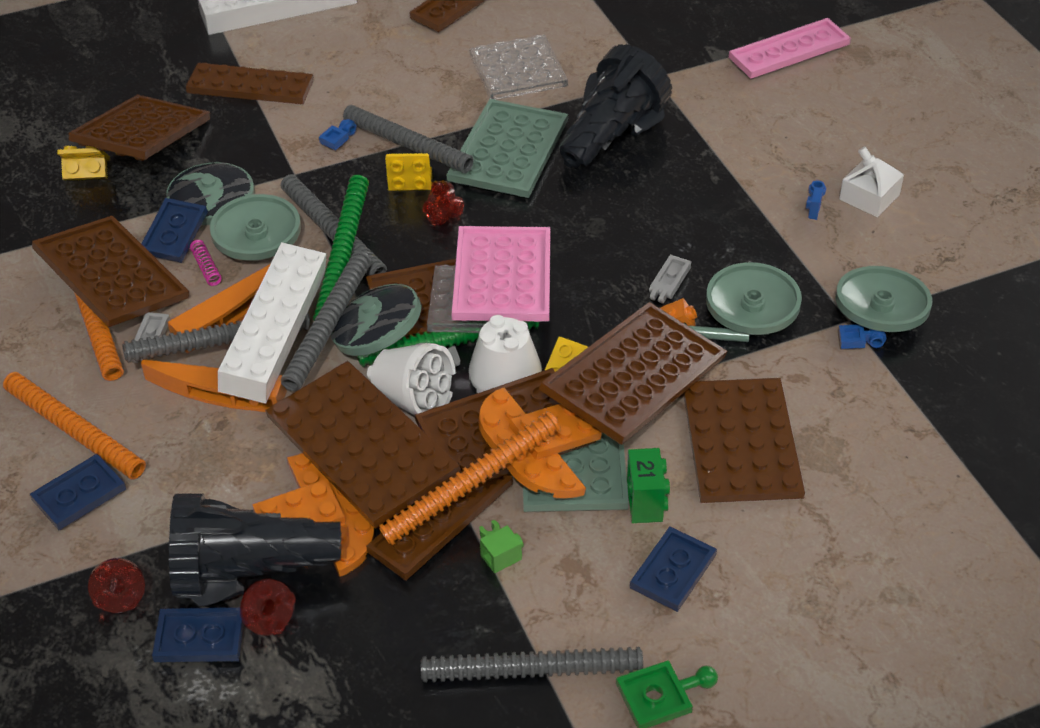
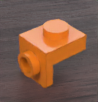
(681, 311)

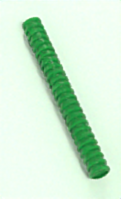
(344, 236)
(439, 338)

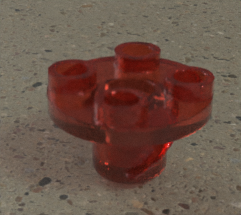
(442, 203)
(116, 585)
(267, 607)

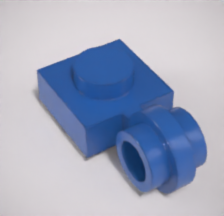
(335, 137)
(816, 190)
(855, 337)

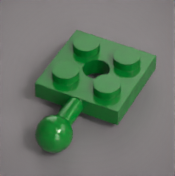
(662, 679)

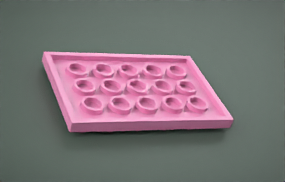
(502, 273)

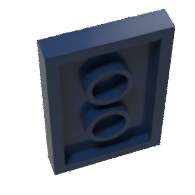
(174, 229)
(77, 491)
(673, 568)
(198, 635)

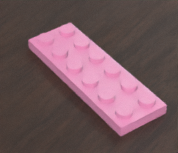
(789, 48)

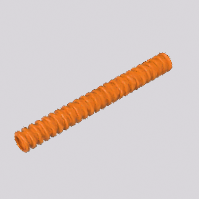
(102, 343)
(74, 425)
(470, 477)

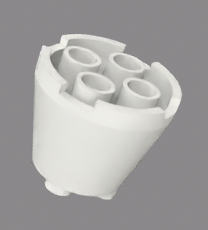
(502, 354)
(414, 376)

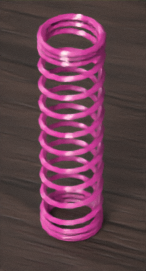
(211, 263)

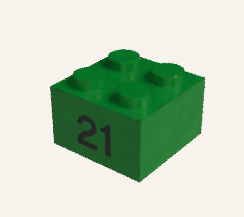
(647, 485)

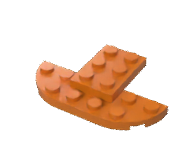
(542, 466)
(323, 503)

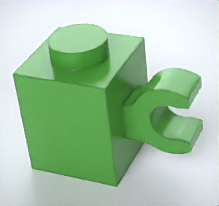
(500, 546)

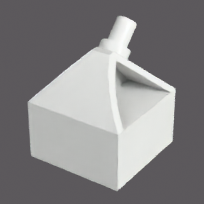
(871, 184)

